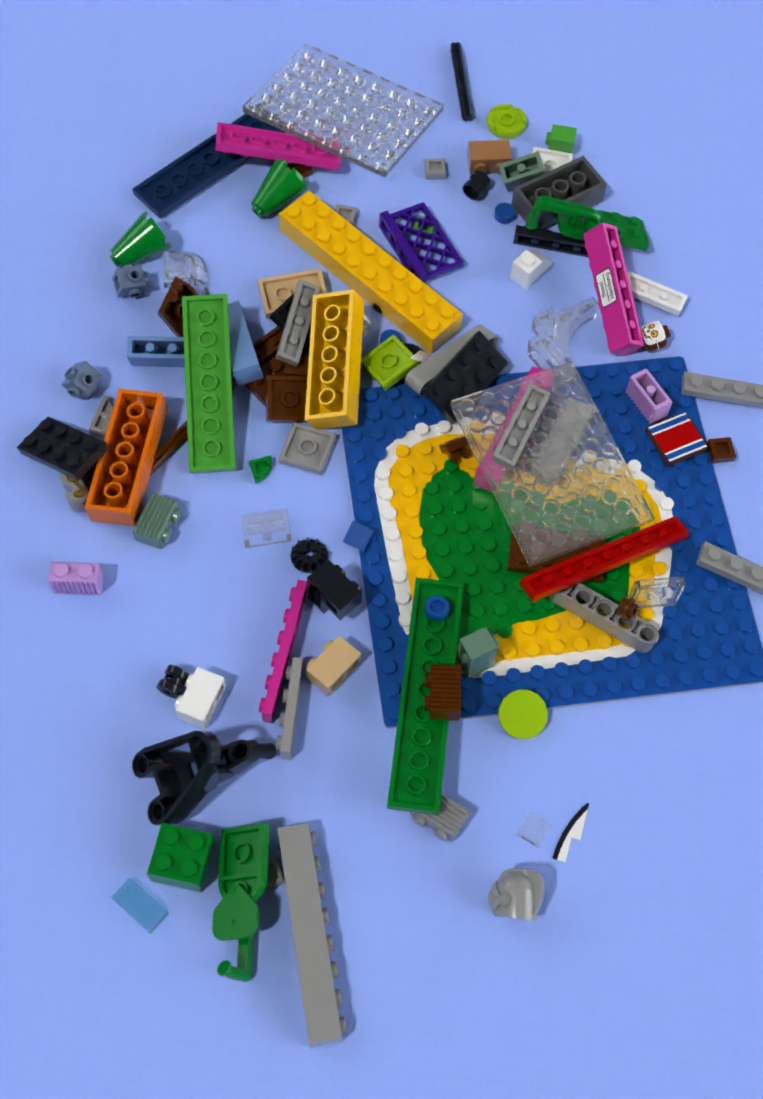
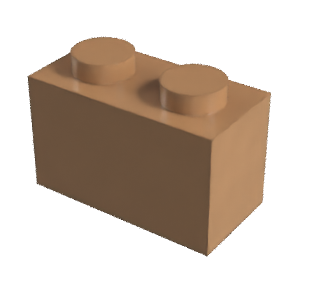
(488, 155)

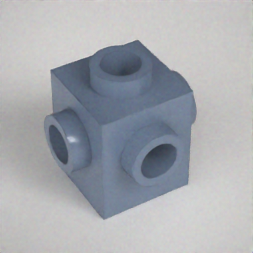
(130, 281)
(81, 380)

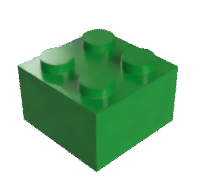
(181, 857)

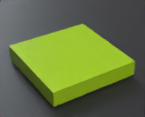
(389, 362)

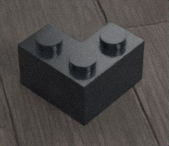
(333, 591)

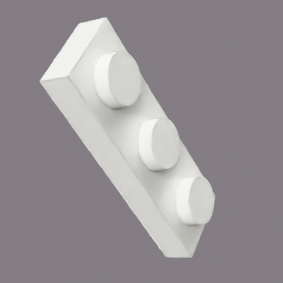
(656, 294)

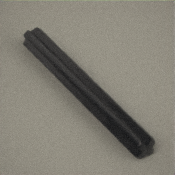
(461, 81)

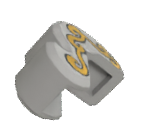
(76, 490)

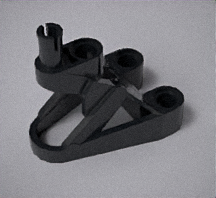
(174, 775)

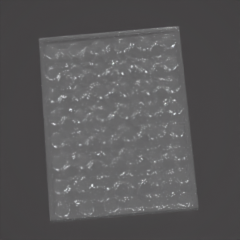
(344, 109)
(570, 474)

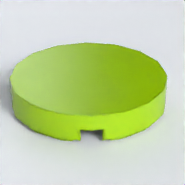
(506, 121)
(522, 714)

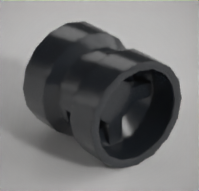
(476, 184)
(173, 681)

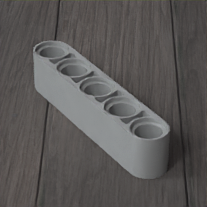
(427, 370)
(610, 623)

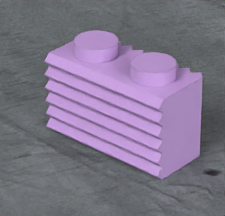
(648, 396)
(76, 578)

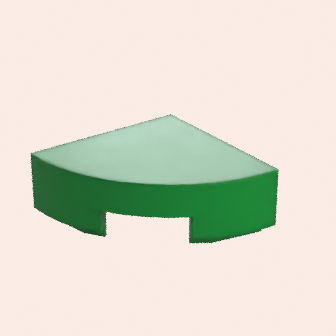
(261, 468)

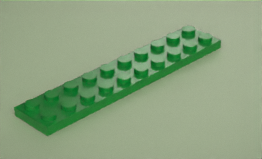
(421, 741)

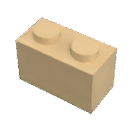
(333, 665)

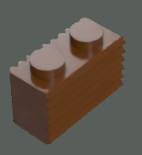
(444, 692)

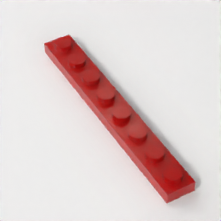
(603, 558)

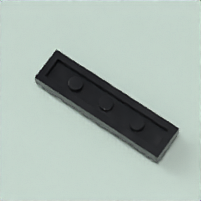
(549, 240)

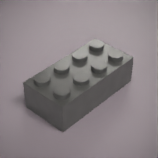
(571, 182)

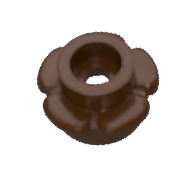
(627, 608)

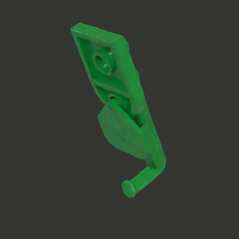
(572, 223)
(241, 883)

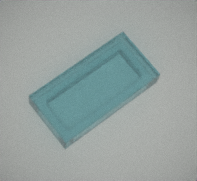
(140, 905)

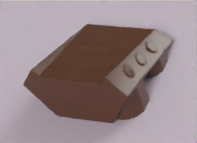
(171, 306)

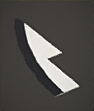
(573, 830)

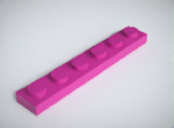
(281, 659)

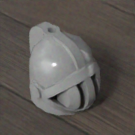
(517, 894)

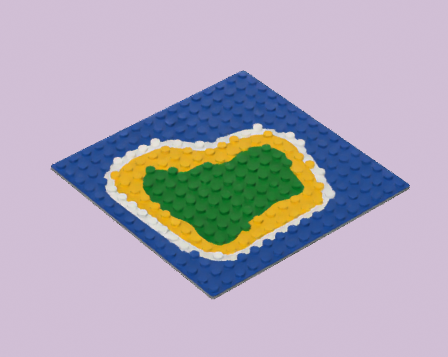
(447, 529)

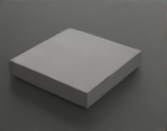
(307, 448)

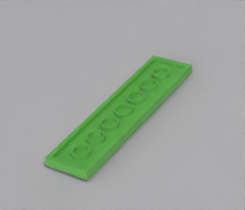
(208, 383)

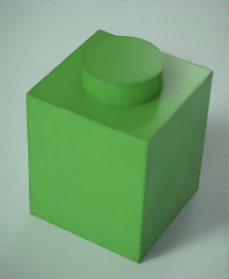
(561, 138)

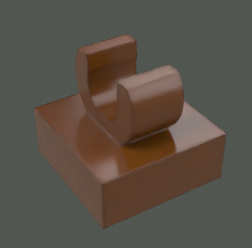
(453, 446)

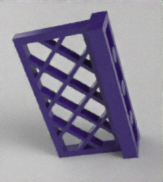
(403, 246)

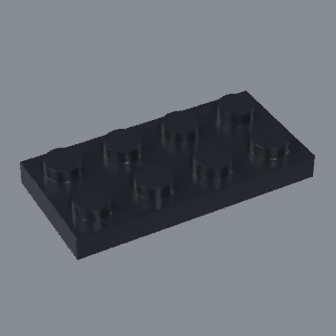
(466, 373)
(63, 448)

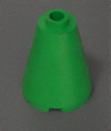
(278, 189)
(139, 242)

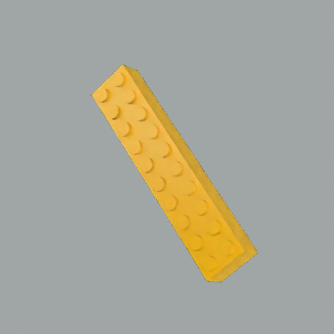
(370, 272)

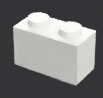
(200, 697)

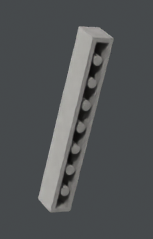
(309, 936)

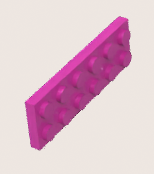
(272, 146)

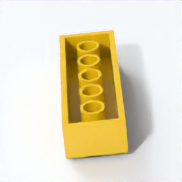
(334, 360)

